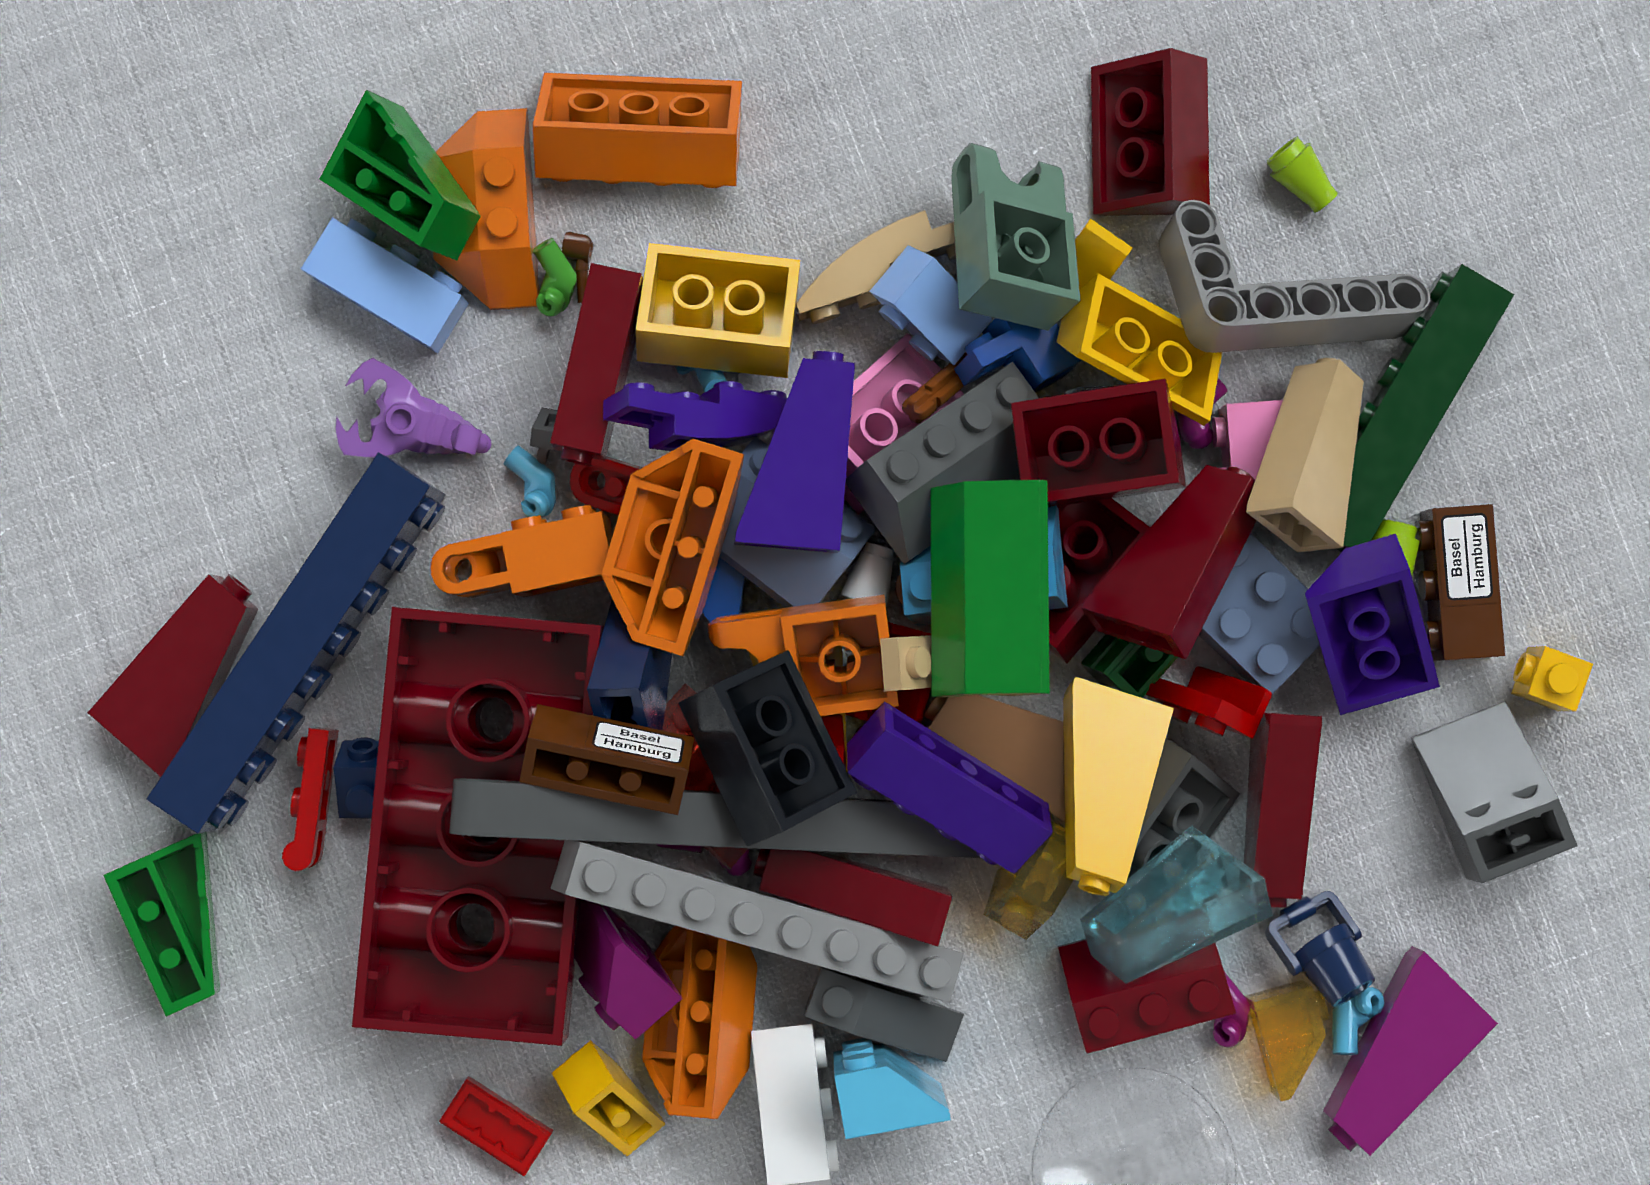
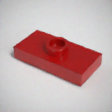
(496, 1126)

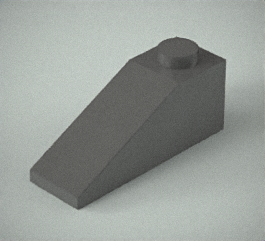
(883, 1014)

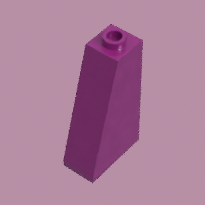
(1405, 1052)

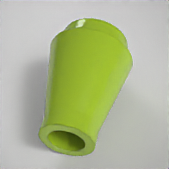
(1302, 174)

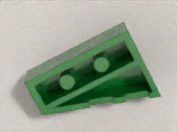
(400, 178)
(171, 920)

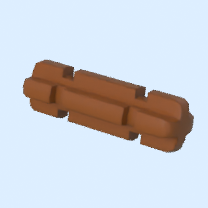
(933, 393)

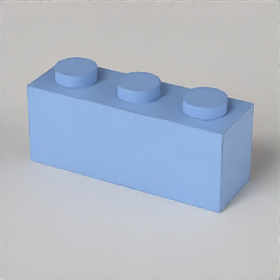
(386, 283)

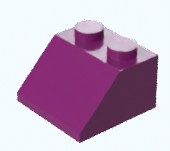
(620, 971)

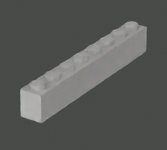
(755, 920)

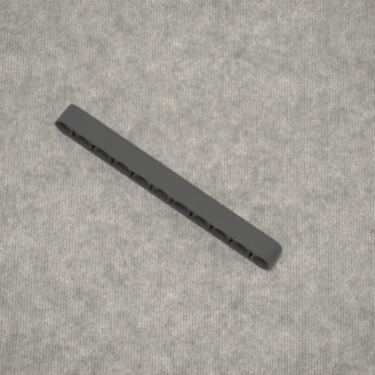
(704, 819)

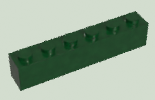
(1418, 392)

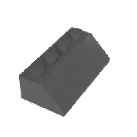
(958, 444)

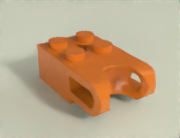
(530, 557)
(809, 636)

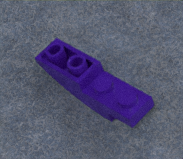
(720, 416)

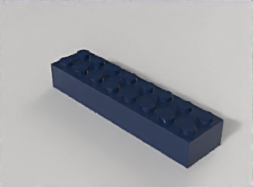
(298, 647)

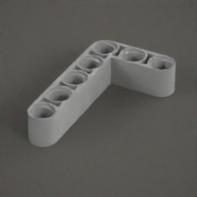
(1237, 317)

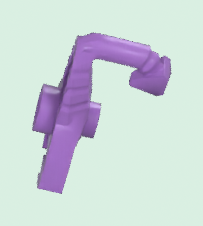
(408, 421)

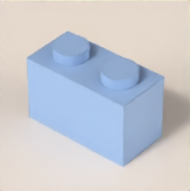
(925, 302)

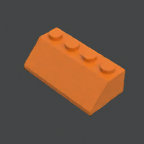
(637, 129)

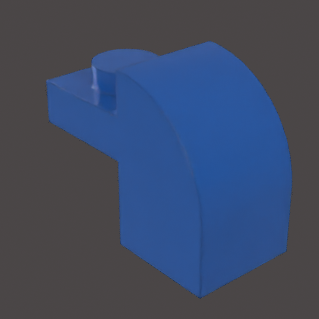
(1029, 348)

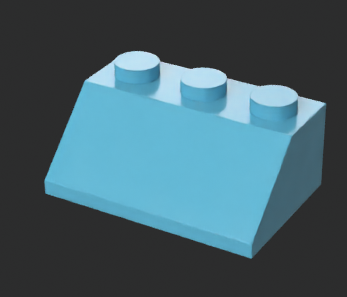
(884, 1090)

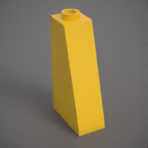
(1108, 777)

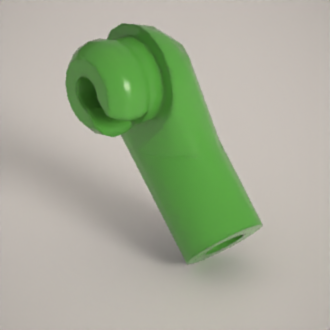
(558, 280)

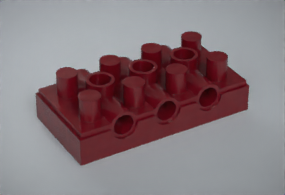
(413, 953)

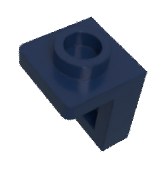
(356, 777)

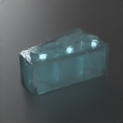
(1175, 907)

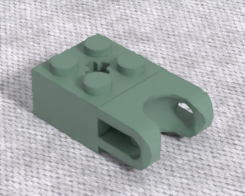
(1013, 241)

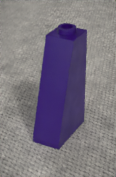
(803, 474)

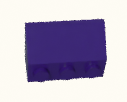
(1371, 627)

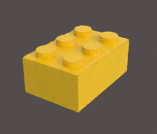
(717, 310)

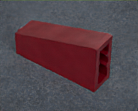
(597, 363)
(1178, 567)
(178, 672)
(1281, 801)
(856, 891)

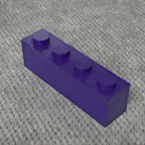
(948, 788)

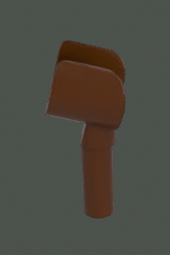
(578, 248)

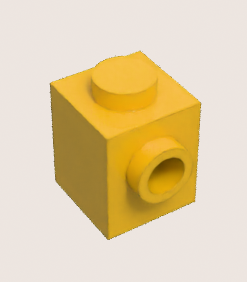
(1551, 678)

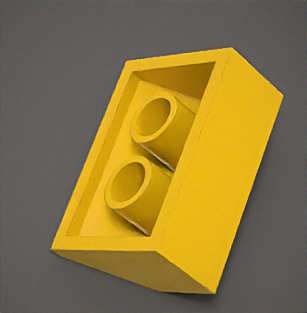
(1140, 344)

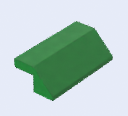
(990, 588)

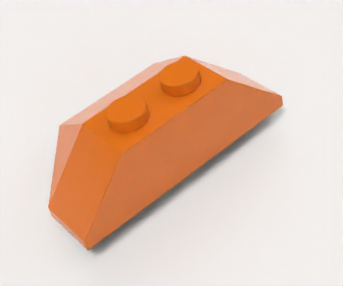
(495, 172)
(671, 542)
(704, 1040)

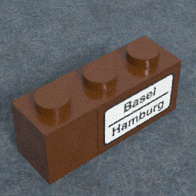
(1461, 582)
(607, 759)

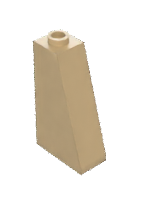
(1310, 458)

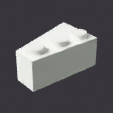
(794, 1106)

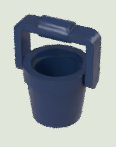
(1331, 958)

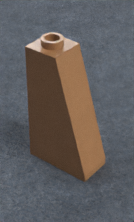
(1009, 740)

